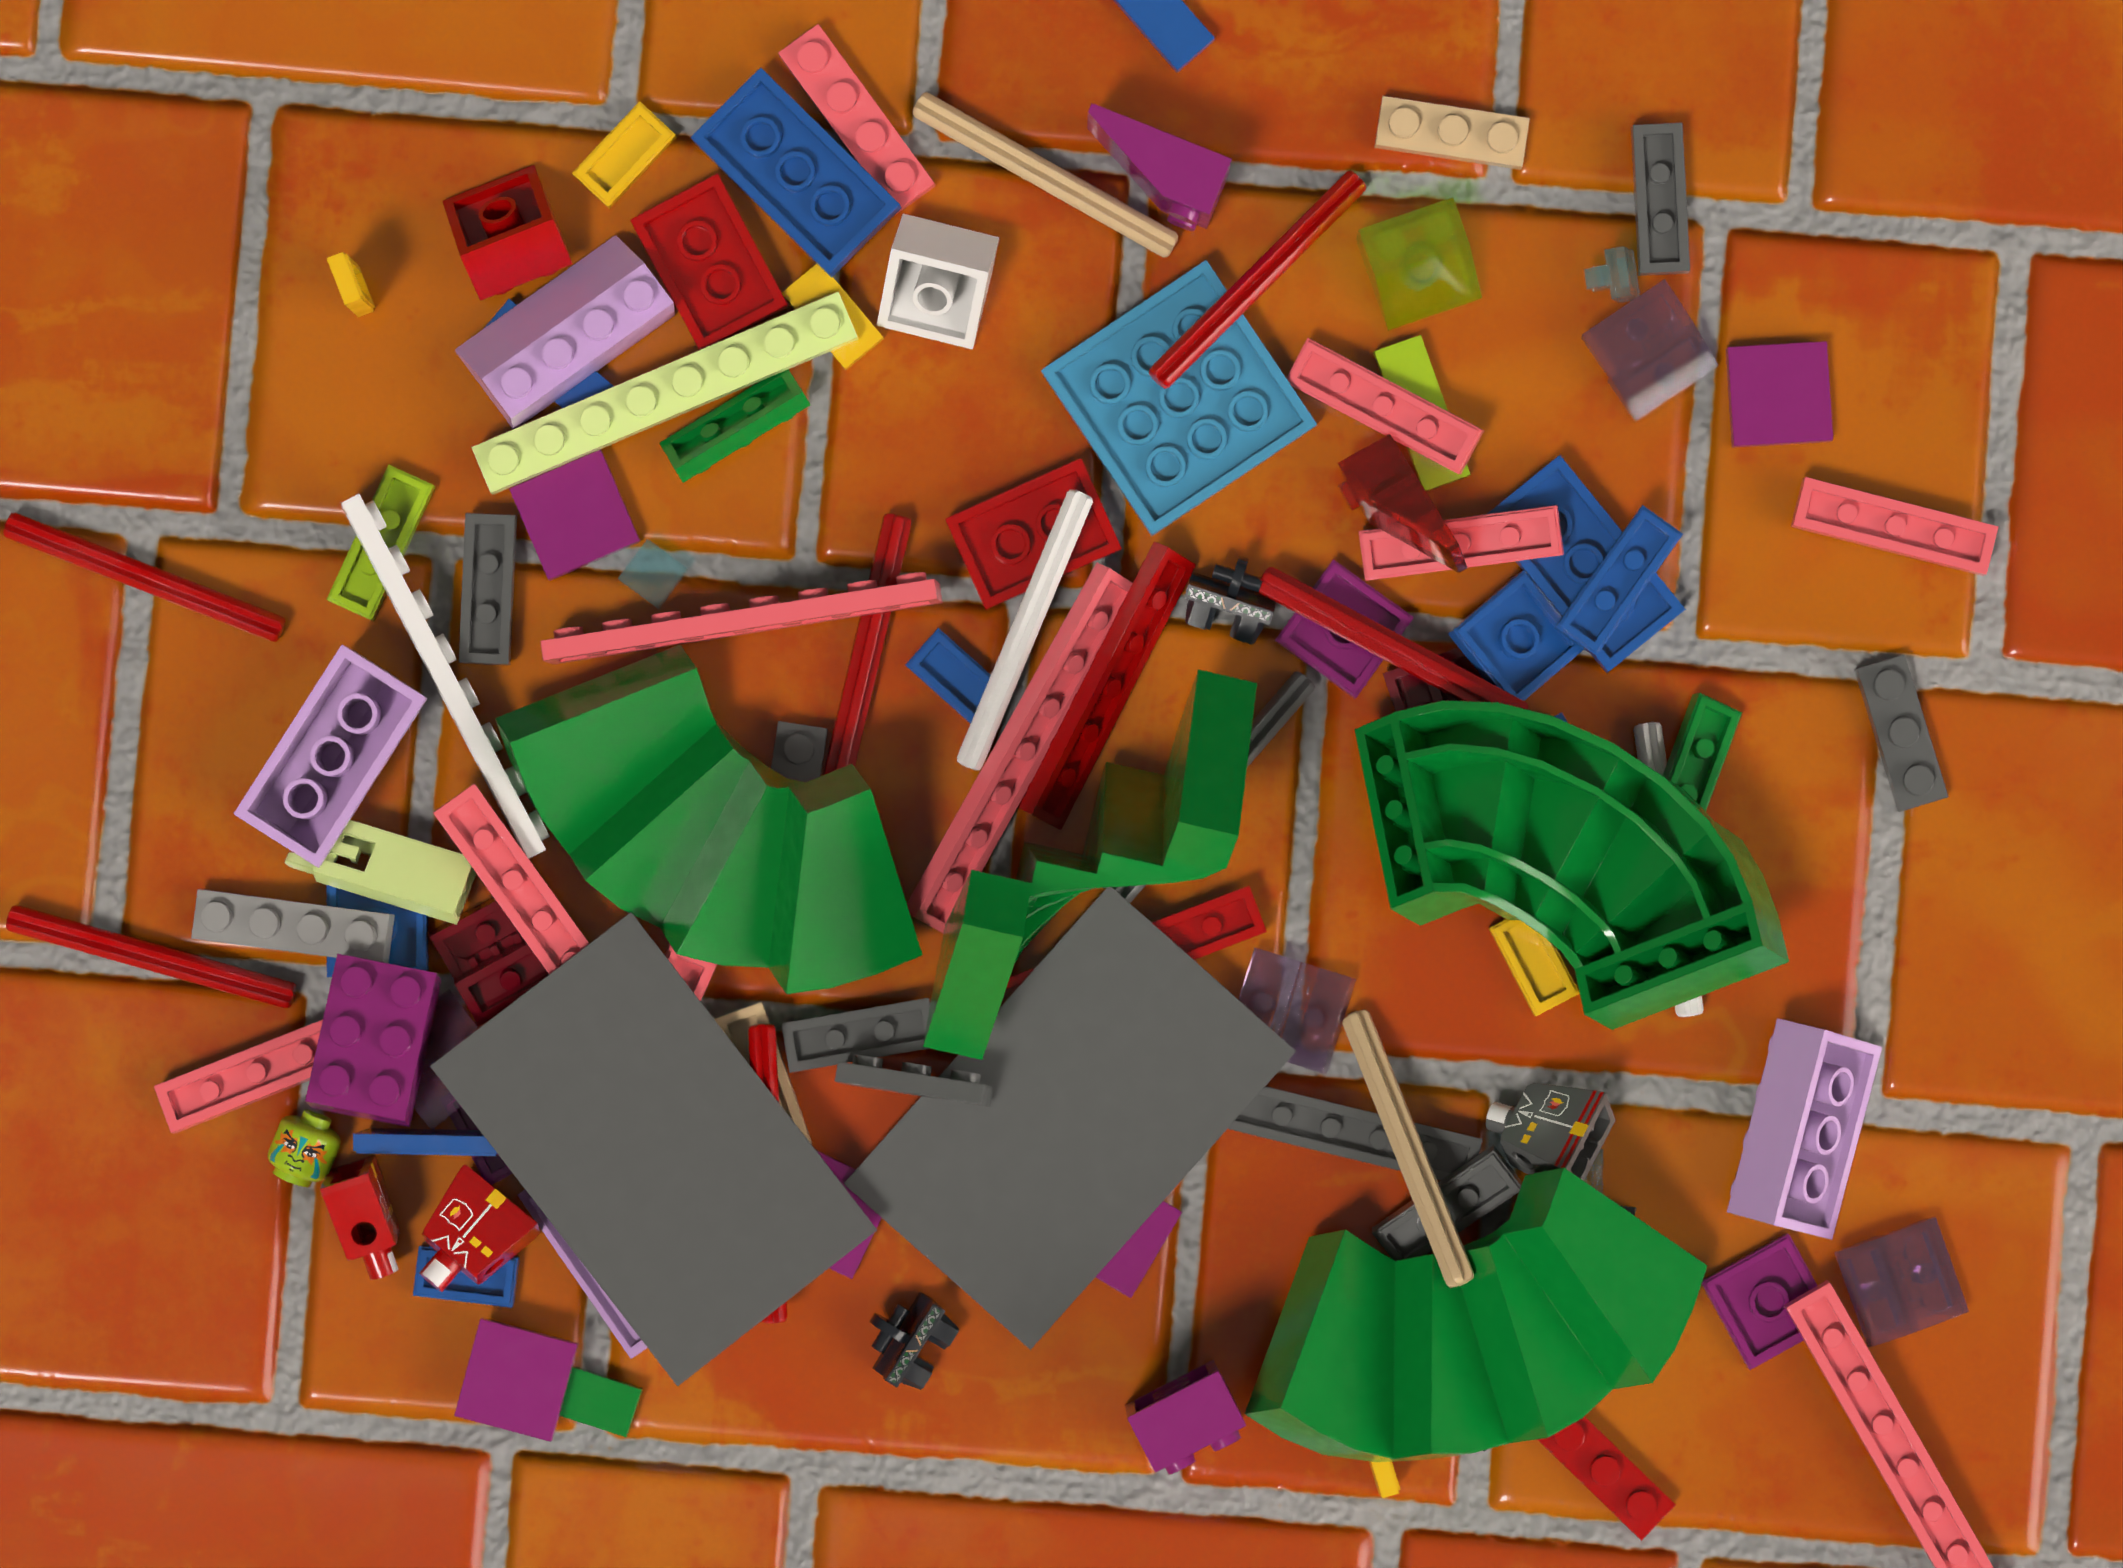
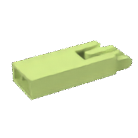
(397, 873)

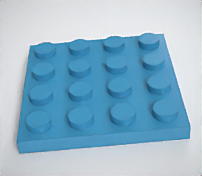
(1201, 432)

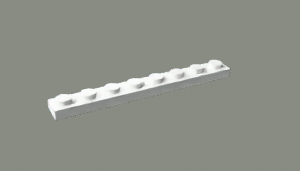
(437, 656)

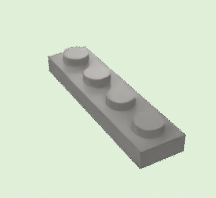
(292, 926)

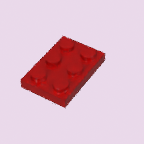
(709, 262)
(1008, 533)

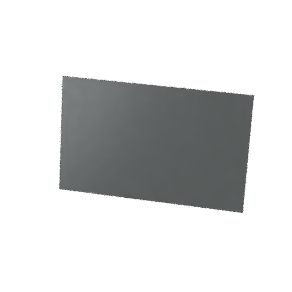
(1103, 1098)
(653, 1148)

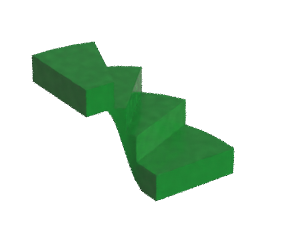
(1139, 833)
(708, 836)
(1572, 843)
(1402, 1368)

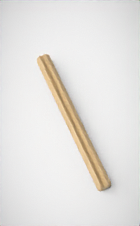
(1045, 174)
(1408, 1149)

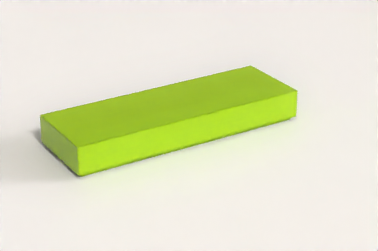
(1411, 368)
(401, 503)

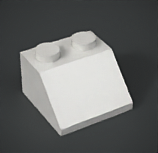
(937, 281)

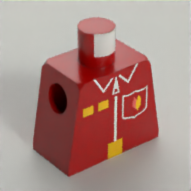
(359, 1195)
(474, 1231)

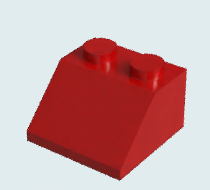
(506, 233)

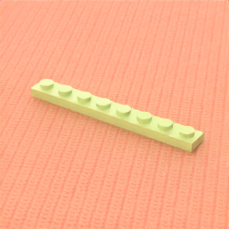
(664, 393)

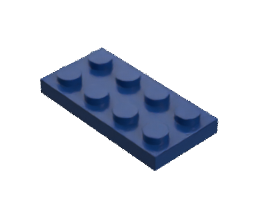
(796, 172)
(1586, 540)

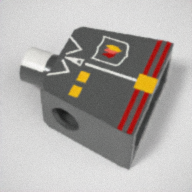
(1553, 1128)

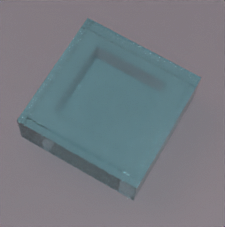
(653, 574)

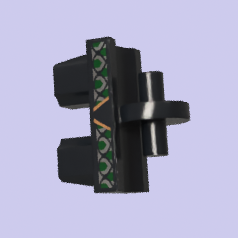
(1209, 594)
(904, 1337)

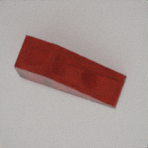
(1396, 502)

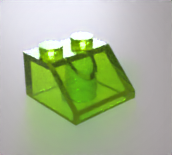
(1419, 263)

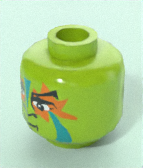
(304, 1148)

